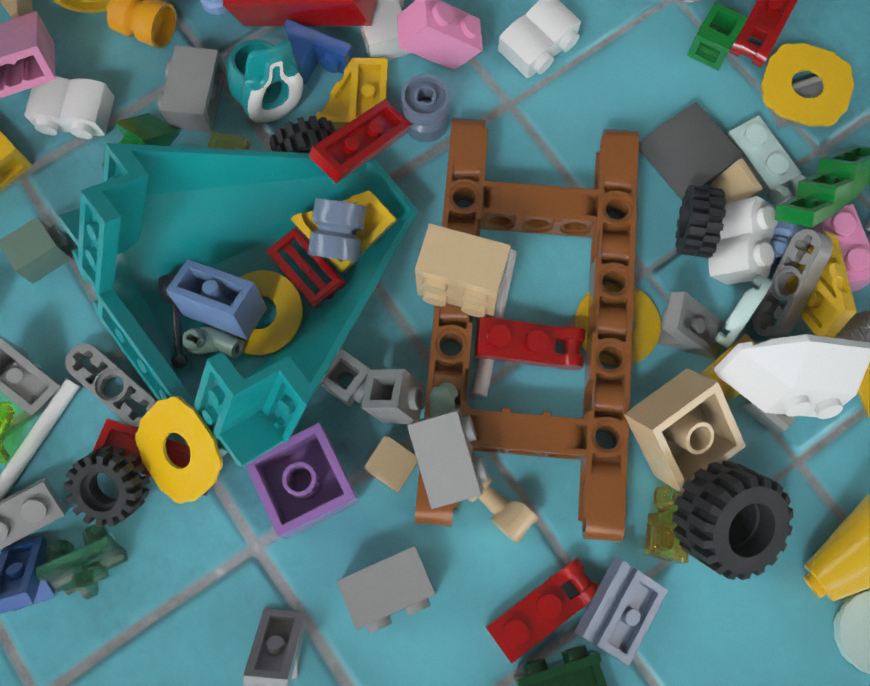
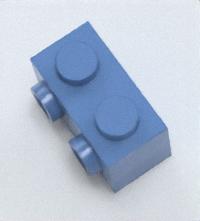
(217, 298)

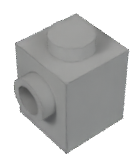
(393, 396)

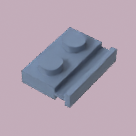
(621, 611)

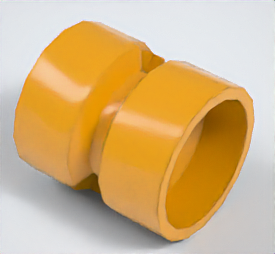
(147, 20)

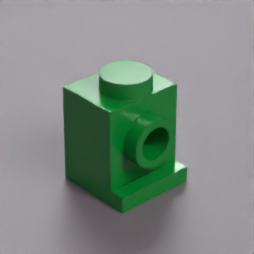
(716, 35)

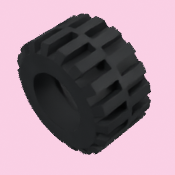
(733, 519)

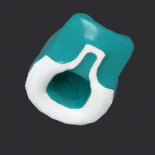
(264, 79)

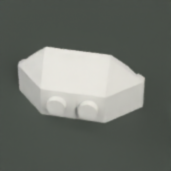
(797, 373)

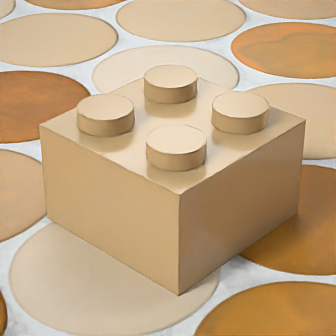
(461, 270)
(685, 428)

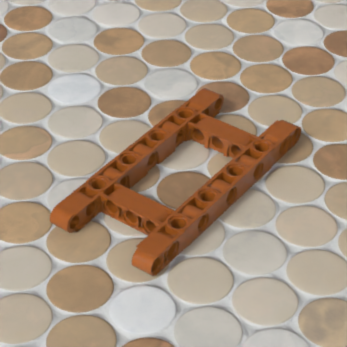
(609, 328)

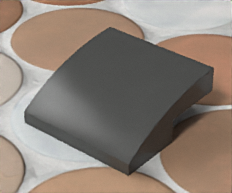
(689, 150)

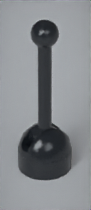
(179, 360)

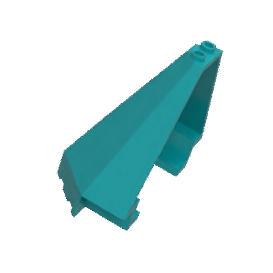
(224, 214)

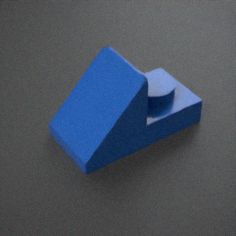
(315, 48)
(18, 575)

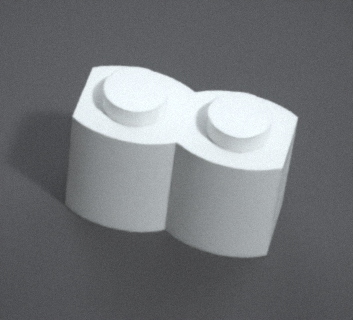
(539, 36)
(70, 106)
(744, 242)

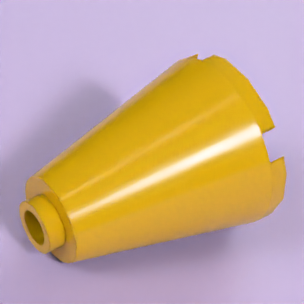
(843, 561)

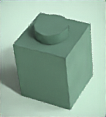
(35, 249)

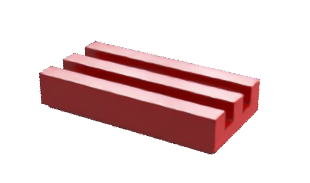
(326, 291)

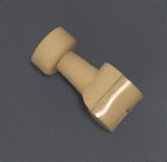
(509, 517)

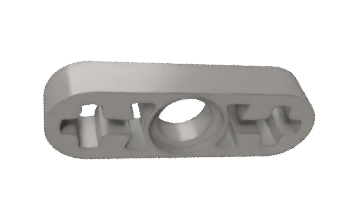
(807, 280)
(86, 378)

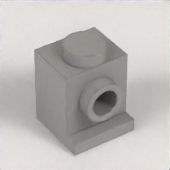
(346, 365)

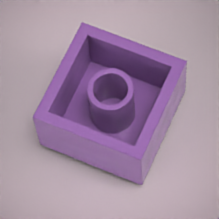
(302, 482)

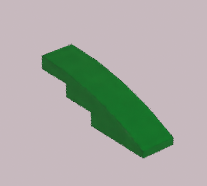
(824, 194)

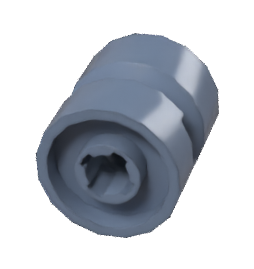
(426, 107)
(337, 230)

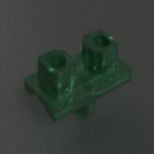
(83, 567)

